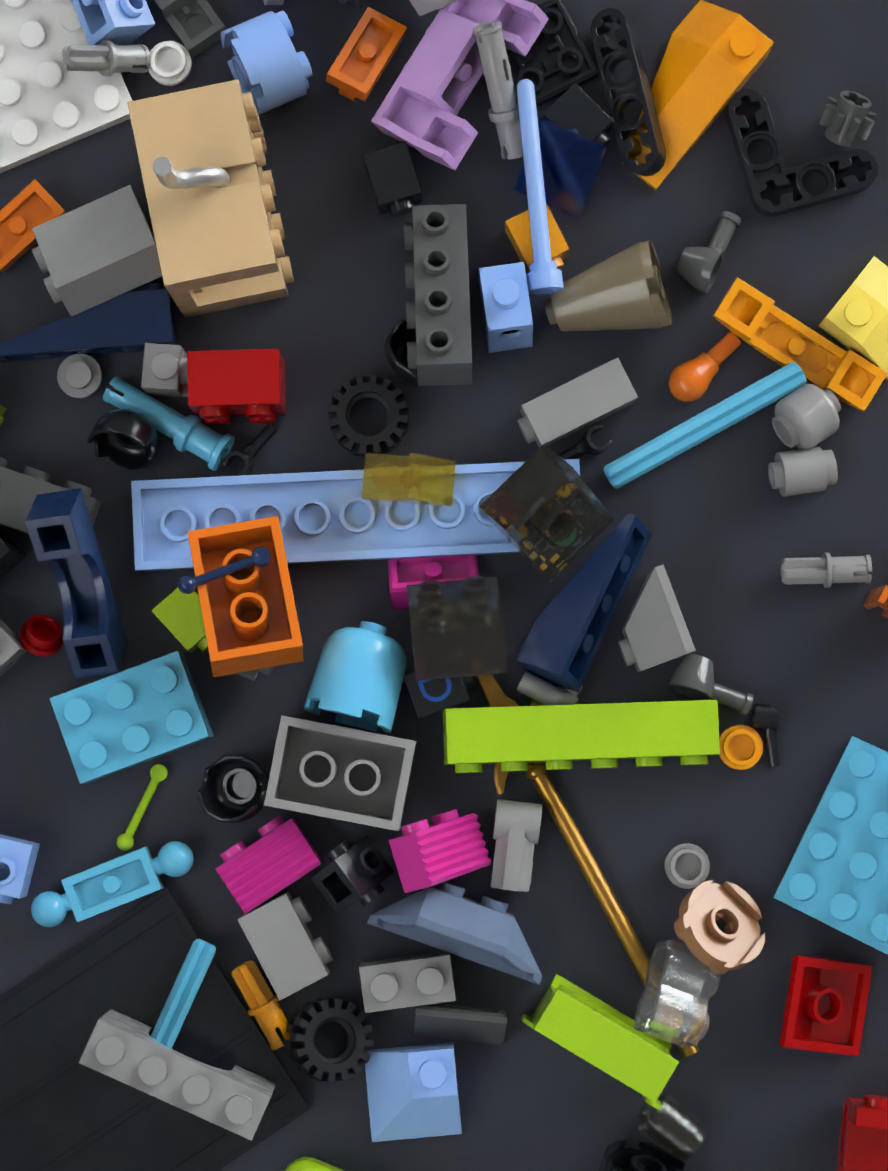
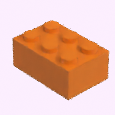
(250, 612)

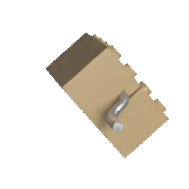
(211, 198)

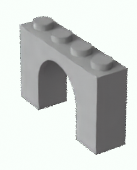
(130, 1055)

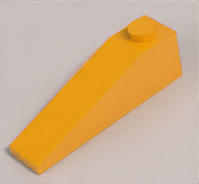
(700, 72)

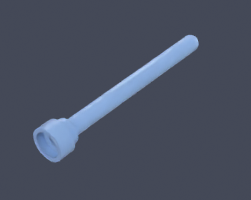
(543, 274)

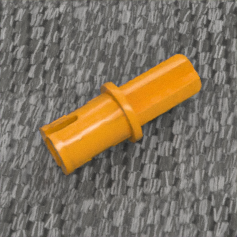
(261, 1002)

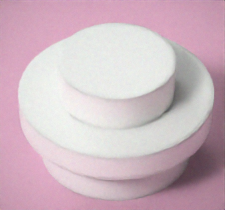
(169, 63)

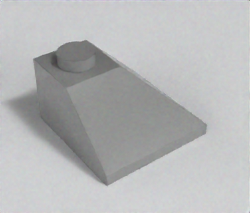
(655, 625)

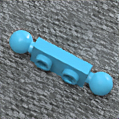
(112, 884)

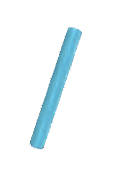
(705, 425)

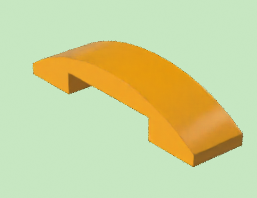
(787, 340)

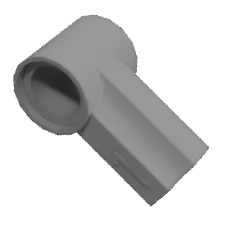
(515, 834)

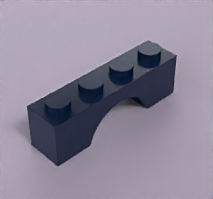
(67, 542)

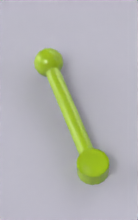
(158, 774)

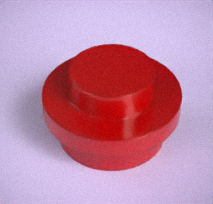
(41, 636)

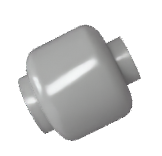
(806, 416)

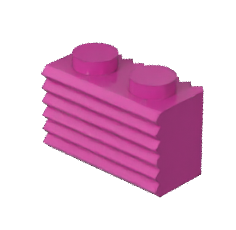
(439, 851)
(268, 864)

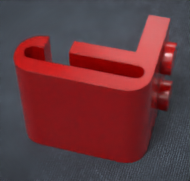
(864, 1134)

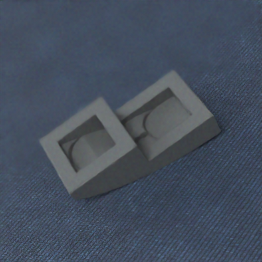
(193, 23)

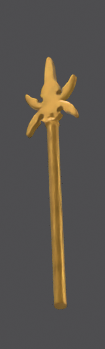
(576, 845)

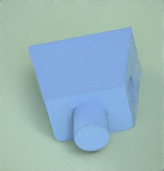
(506, 306)

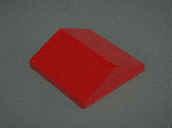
(825, 1005)

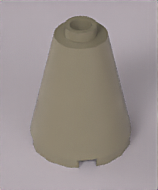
(614, 294)

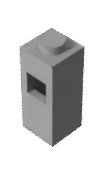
(577, 404)

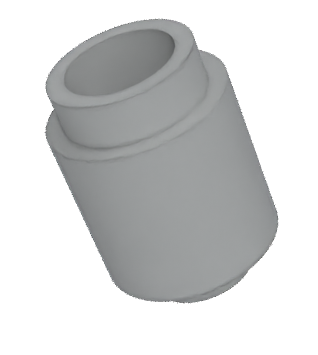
(803, 471)

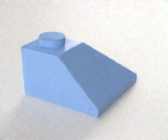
(413, 1092)

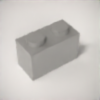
(286, 945)
(407, 981)

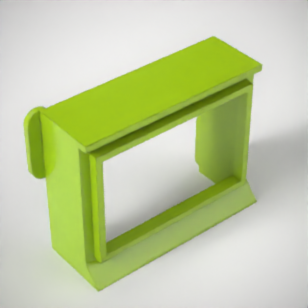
(603, 1038)

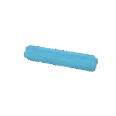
(183, 992)

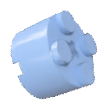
(267, 60)

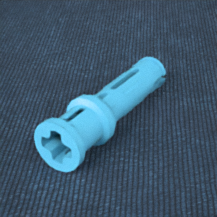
(187, 432)

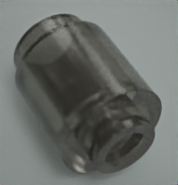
(672, 1127)

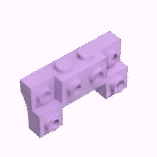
(444, 72)

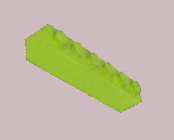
(581, 733)

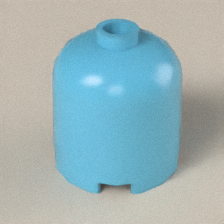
(359, 677)

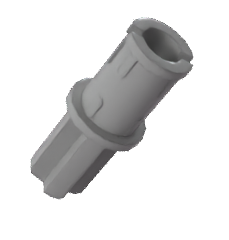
(106, 58)
(826, 570)

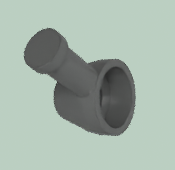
(702, 264)
(696, 680)

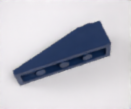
(108, 328)
(577, 619)

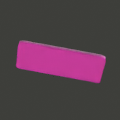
(417, 570)

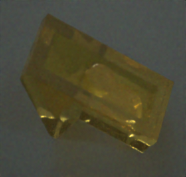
(408, 479)

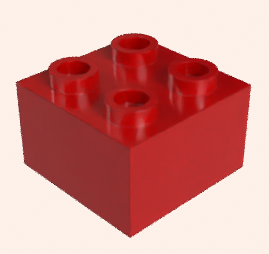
(236, 385)

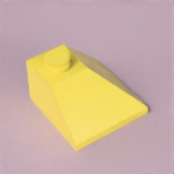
(861, 315)

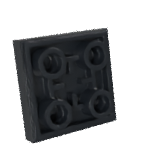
(555, 58)

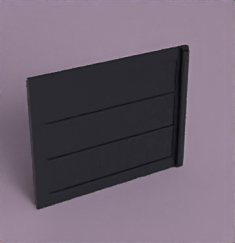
(81, 1120)

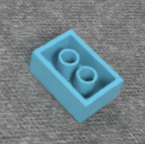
(131, 717)

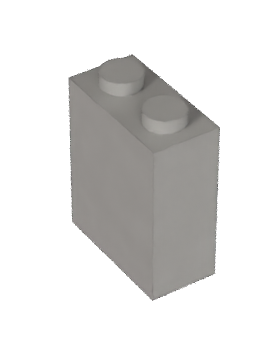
(97, 251)

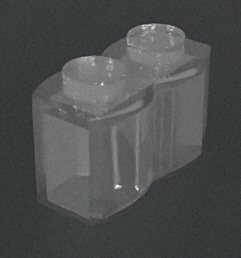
(676, 995)

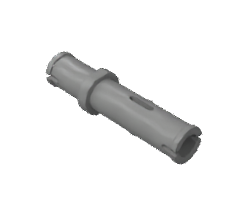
(500, 87)

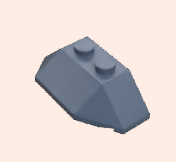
(461, 927)

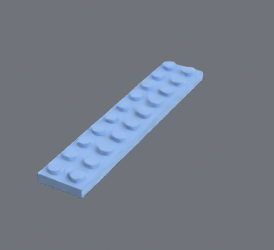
(318, 516)

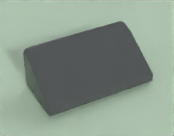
(461, 1023)

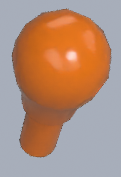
(693, 377)

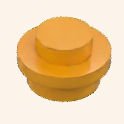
(740, 747)

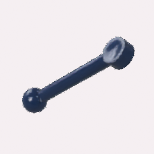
(260, 558)

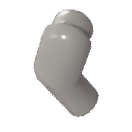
(546, 692)

